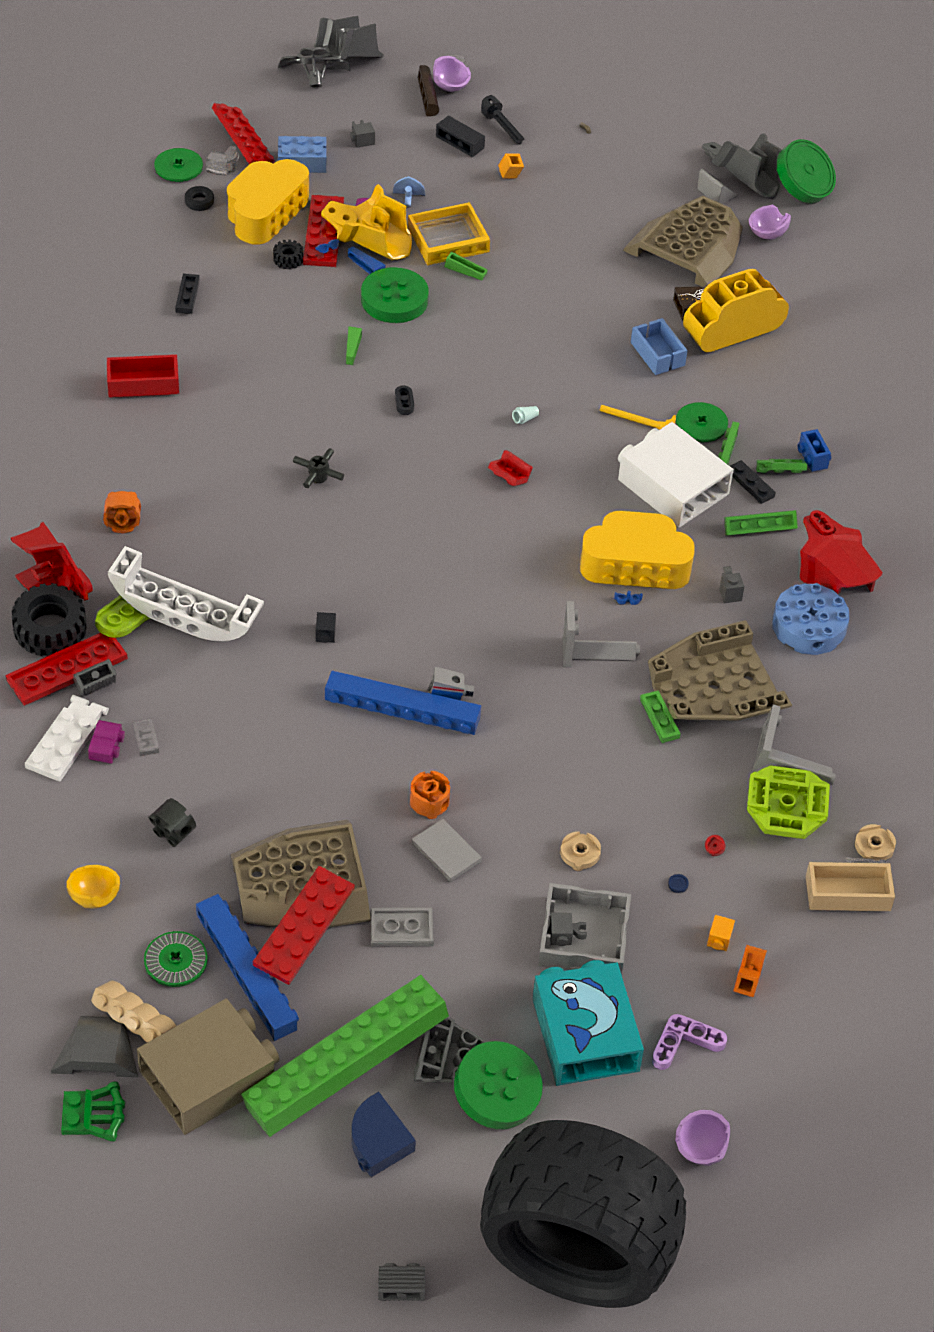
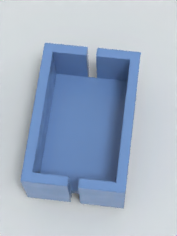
(306, 150)
(660, 348)

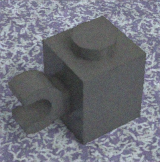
(362, 134)
(731, 586)
(563, 929)

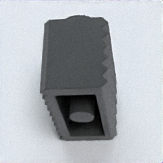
(95, 677)
(401, 1282)

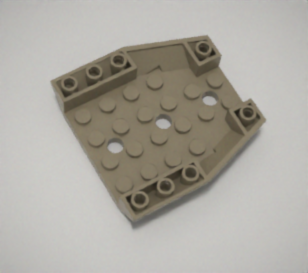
(705, 250)
(720, 659)
(270, 896)

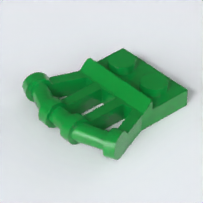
(78, 1108)

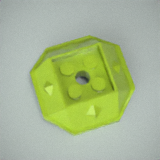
(788, 801)

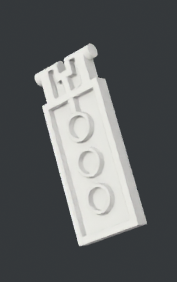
(65, 738)

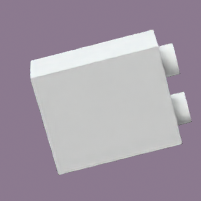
(674, 473)

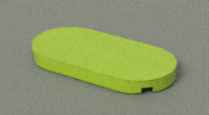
(118, 618)

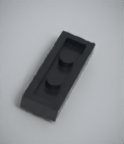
(187, 293)
(752, 482)

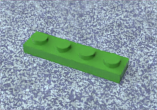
(728, 445)
(760, 522)

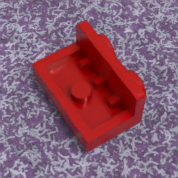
(511, 468)

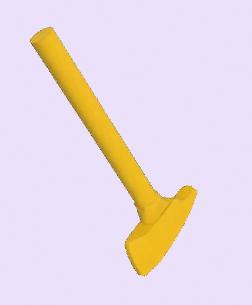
(636, 418)

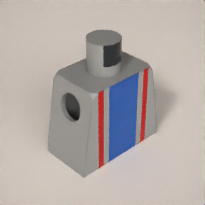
(449, 684)

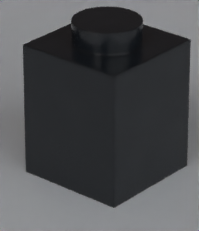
(325, 627)

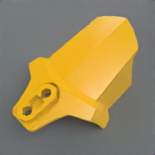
(374, 224)

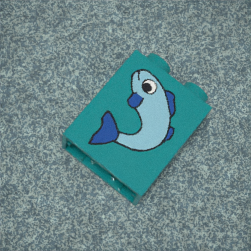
(587, 1022)

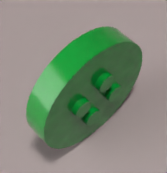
(806, 171)
(394, 295)
(498, 1085)

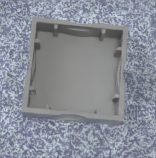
(606, 926)

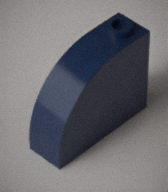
(379, 1136)

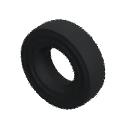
(199, 191)

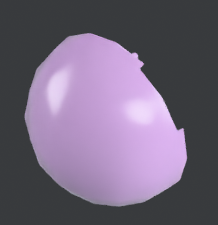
(450, 73)
(769, 222)
(703, 1137)

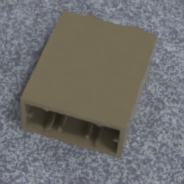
(206, 1064)

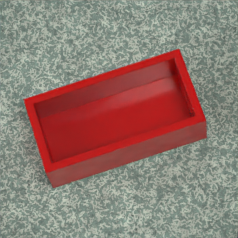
(142, 375)

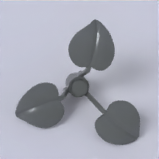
(315, 76)

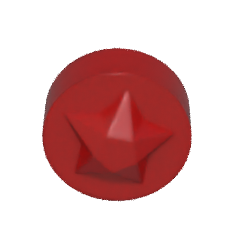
(715, 845)

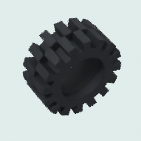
(288, 248)

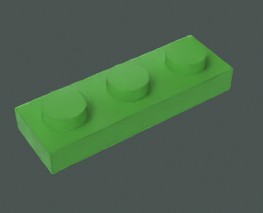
(660, 716)

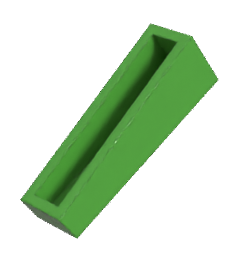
(465, 266)
(353, 342)

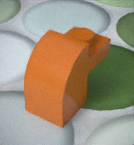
(750, 971)

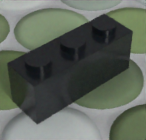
(460, 136)

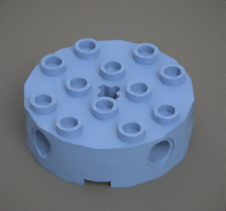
(810, 618)

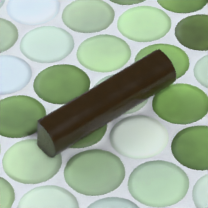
(427, 91)

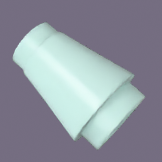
(524, 414)

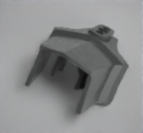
(343, 40)
(753, 167)

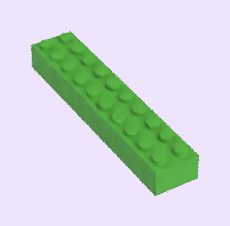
(345, 1055)

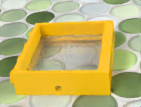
(447, 231)

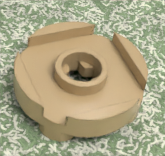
(871, 832)
(577, 860)

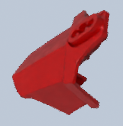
(835, 555)
(52, 563)

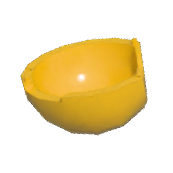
(93, 886)

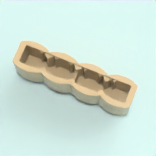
(129, 1009)

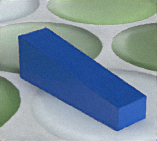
(365, 261)

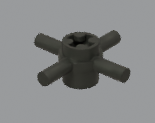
(318, 468)

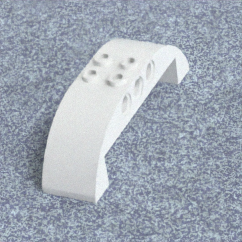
(178, 603)

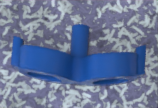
(323, 248)
(633, 599)

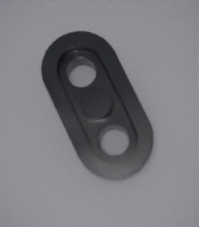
(404, 400)

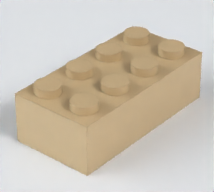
(850, 886)

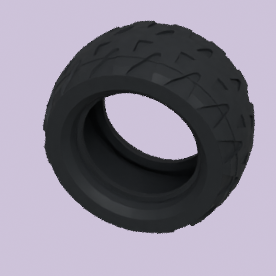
(584, 1213)

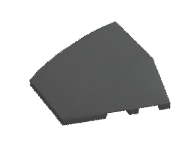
(97, 1046)
(443, 1051)

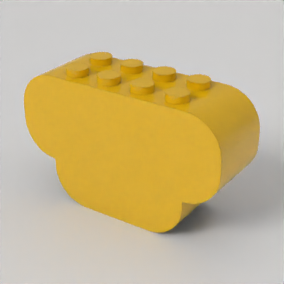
(266, 198)
(735, 311)
(637, 551)

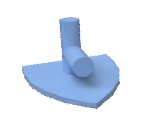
(409, 187)

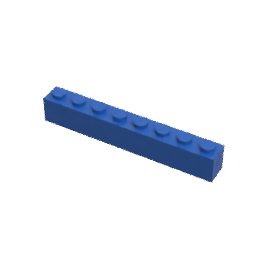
(402, 702)
(239, 956)

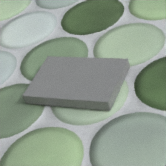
(446, 850)
(401, 927)

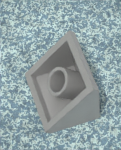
(714, 188)

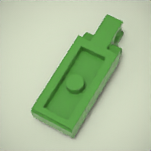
(780, 465)

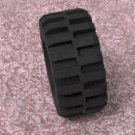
(43, 601)

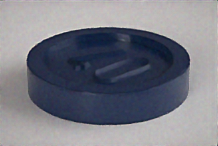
(678, 883)

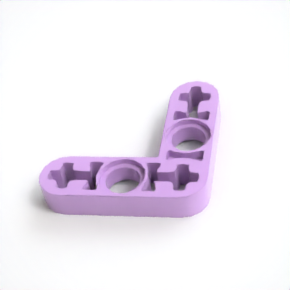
(679, 1033)

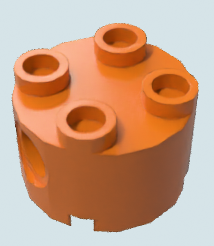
(122, 511)
(430, 794)

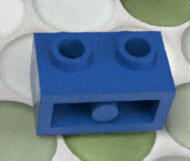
(814, 450)

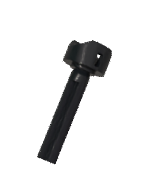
(494, 111)

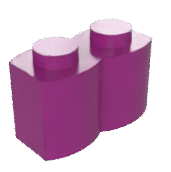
(106, 741)

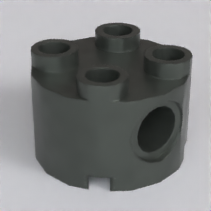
(172, 822)

